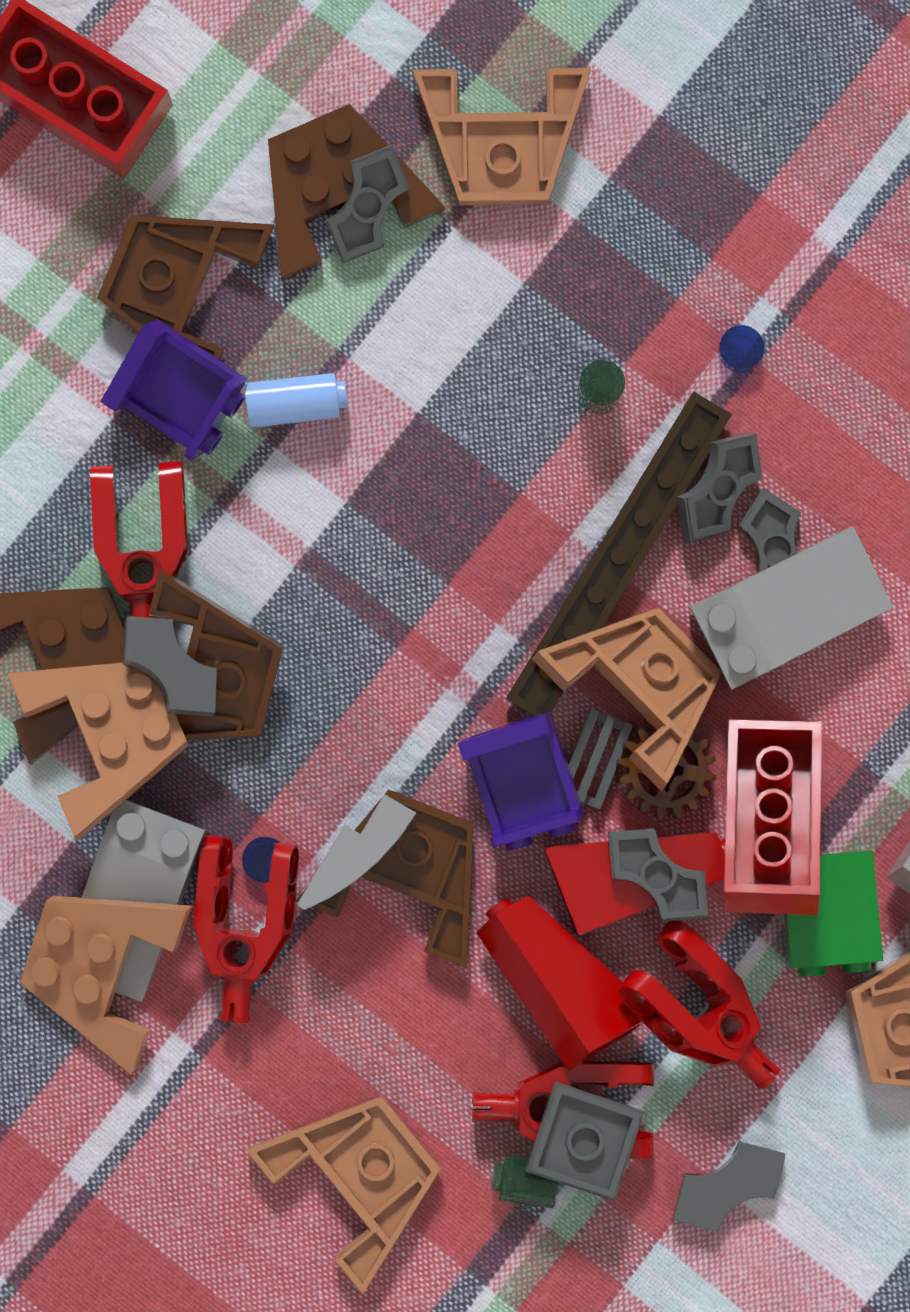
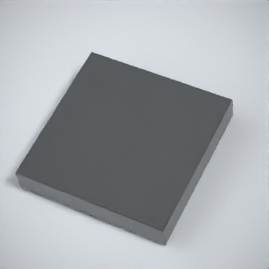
(584, 1140)

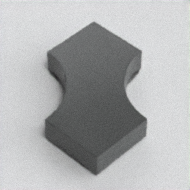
(375, 185)
(710, 503)
(770, 528)
(153, 649)
(676, 890)
(710, 1196)

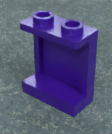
(176, 388)
(523, 781)

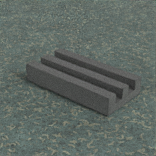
(609, 723)

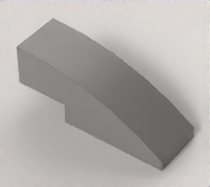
(357, 853)

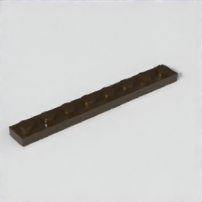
(625, 543)

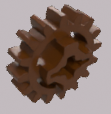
(683, 773)

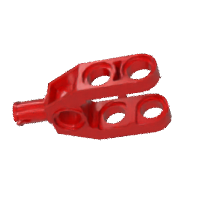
(173, 527)
(218, 940)
(727, 1007)
(609, 1073)

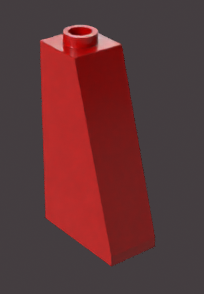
(598, 900)
(557, 980)

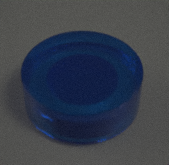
(741, 348)
(258, 857)

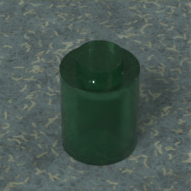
(600, 387)
(522, 1187)

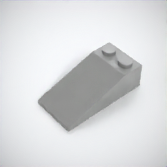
(791, 607)
(143, 860)

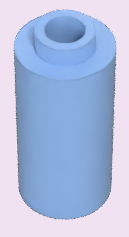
(294, 400)

